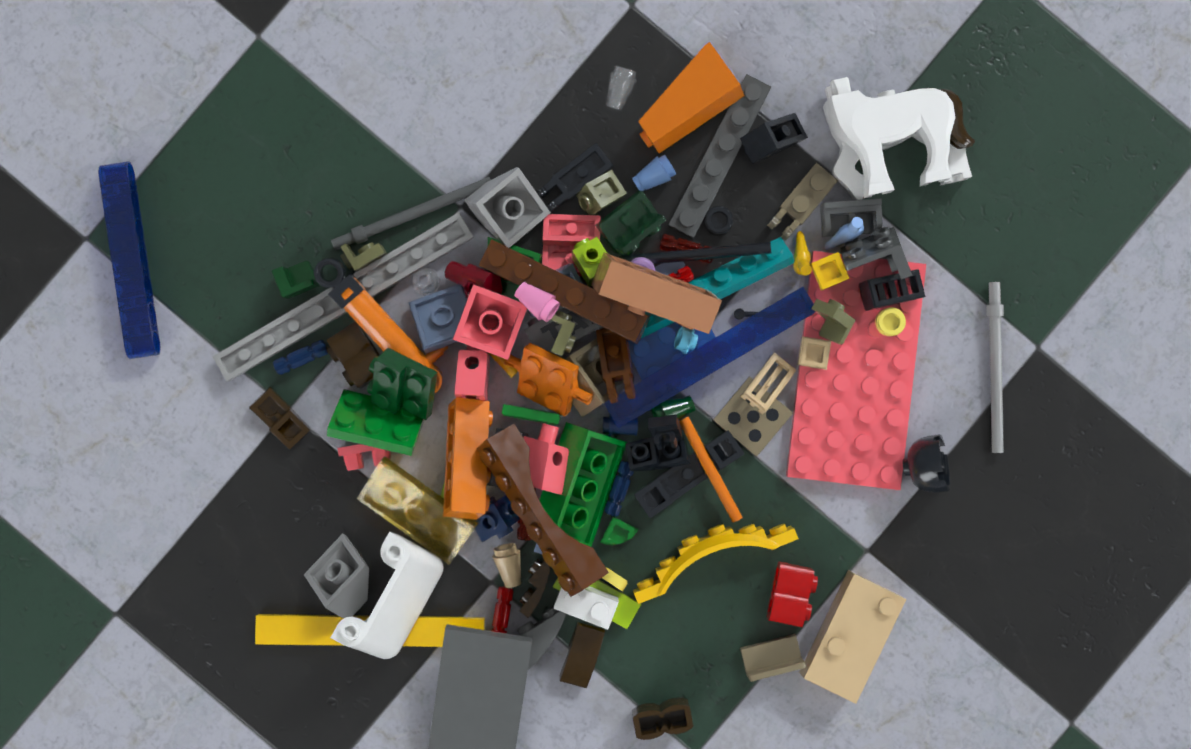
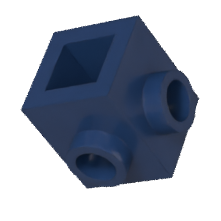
(497, 519)

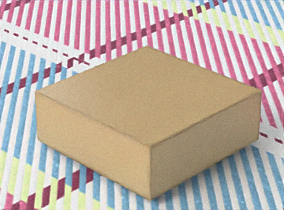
(814, 353)

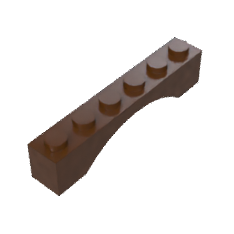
(569, 292)
(572, 561)

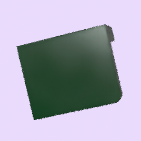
(295, 279)

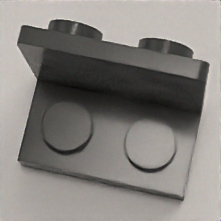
(880, 244)

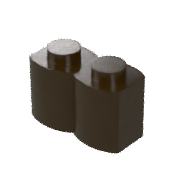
(355, 353)
(669, 717)

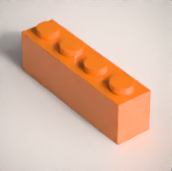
(464, 471)

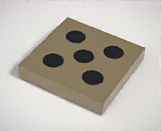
(747, 423)

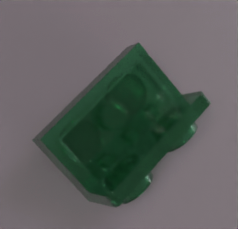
(630, 224)

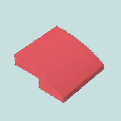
(562, 234)

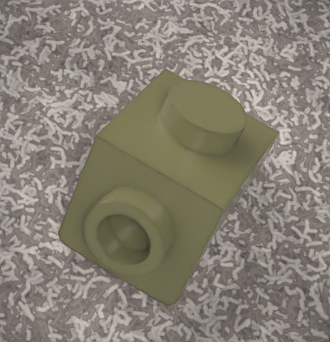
(837, 321)
(564, 340)

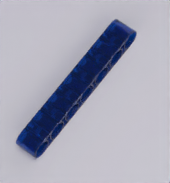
(129, 260)

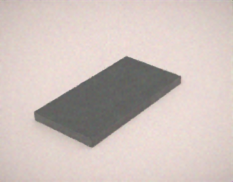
(479, 689)

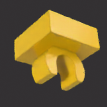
(829, 271)

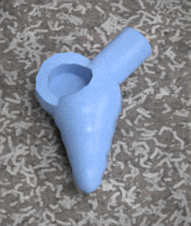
(846, 233)

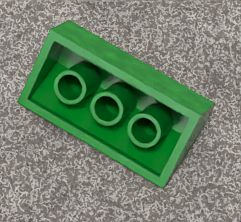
(587, 482)

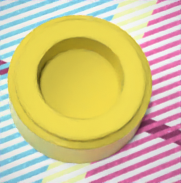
(890, 321)
(615, 580)

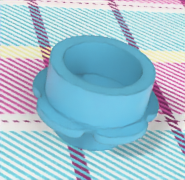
(685, 340)

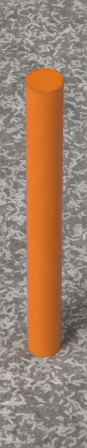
(710, 469)

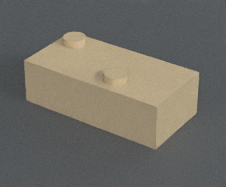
(852, 636)

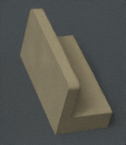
(772, 657)

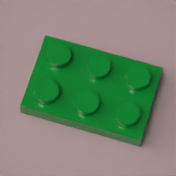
(370, 425)

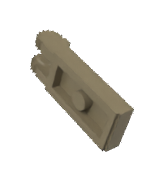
(804, 199)

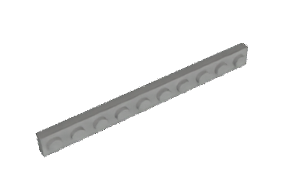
(323, 309)

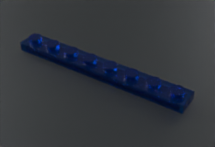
(712, 356)

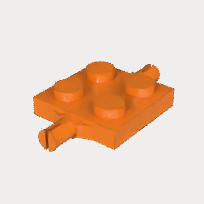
(548, 379)

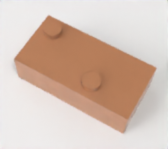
(655, 293)

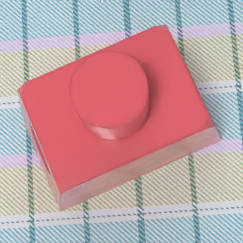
(472, 382)
(547, 460)

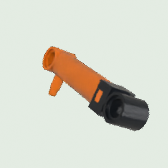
(372, 318)

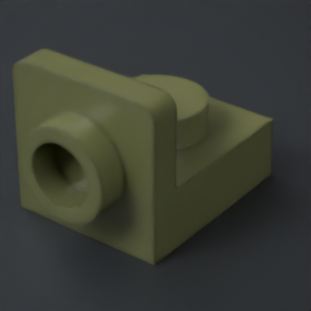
(600, 193)
(367, 255)

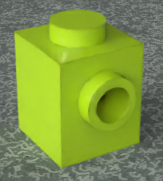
(587, 258)

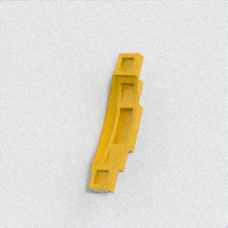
(718, 539)

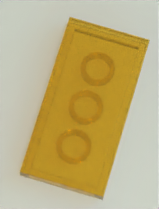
(415, 510)

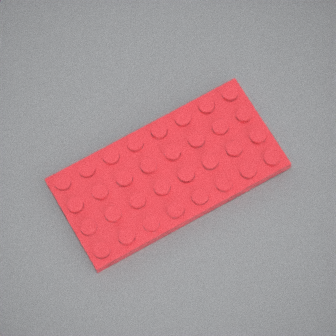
(856, 412)

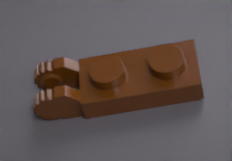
(615, 363)

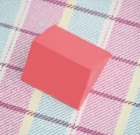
(490, 322)

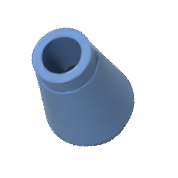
(654, 174)

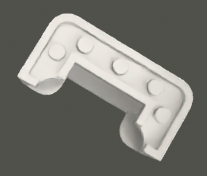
(400, 602)

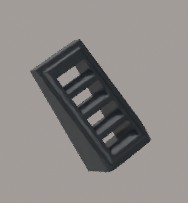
(874, 294)

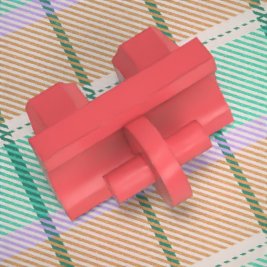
(353, 455)

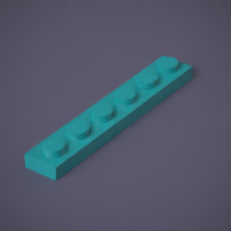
(734, 277)

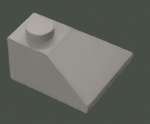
(507, 206)
(340, 578)

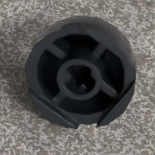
(928, 464)

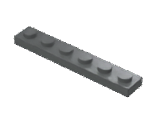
(719, 157)

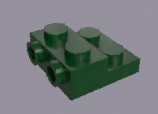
(402, 384)

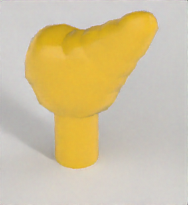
(801, 256)

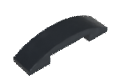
(681, 479)

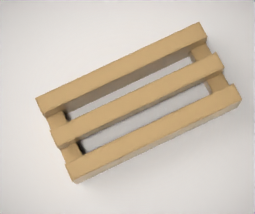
(755, 399)

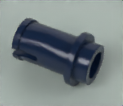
(609, 427)

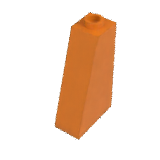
(690, 100)

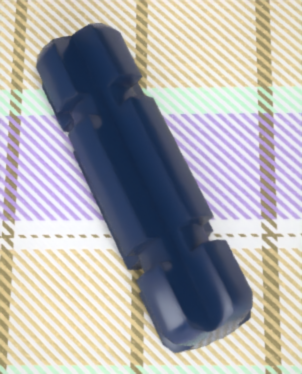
(300, 357)
(619, 489)

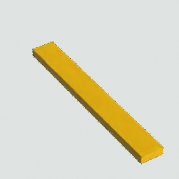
(318, 629)

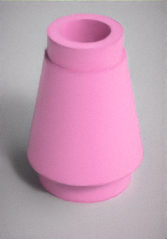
(537, 301)

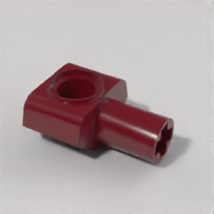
(472, 274)

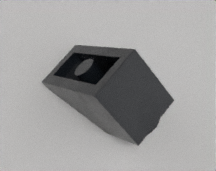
(773, 137)

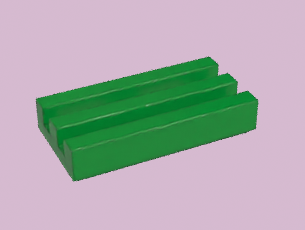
(530, 414)

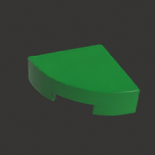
(618, 532)

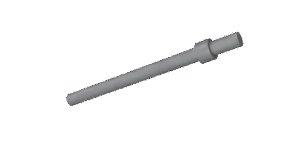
(994, 312)

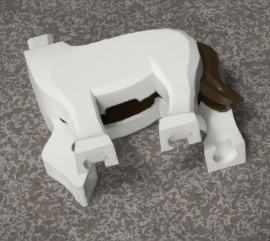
(869, 125)

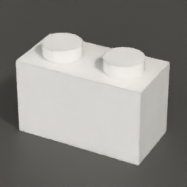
(589, 605)

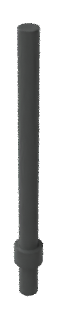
(360, 234)

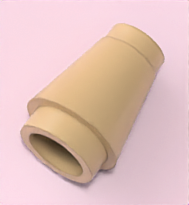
(508, 564)

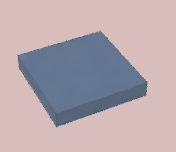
(438, 317)

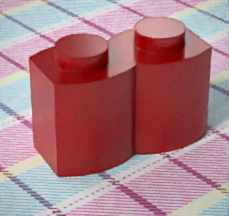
(791, 594)

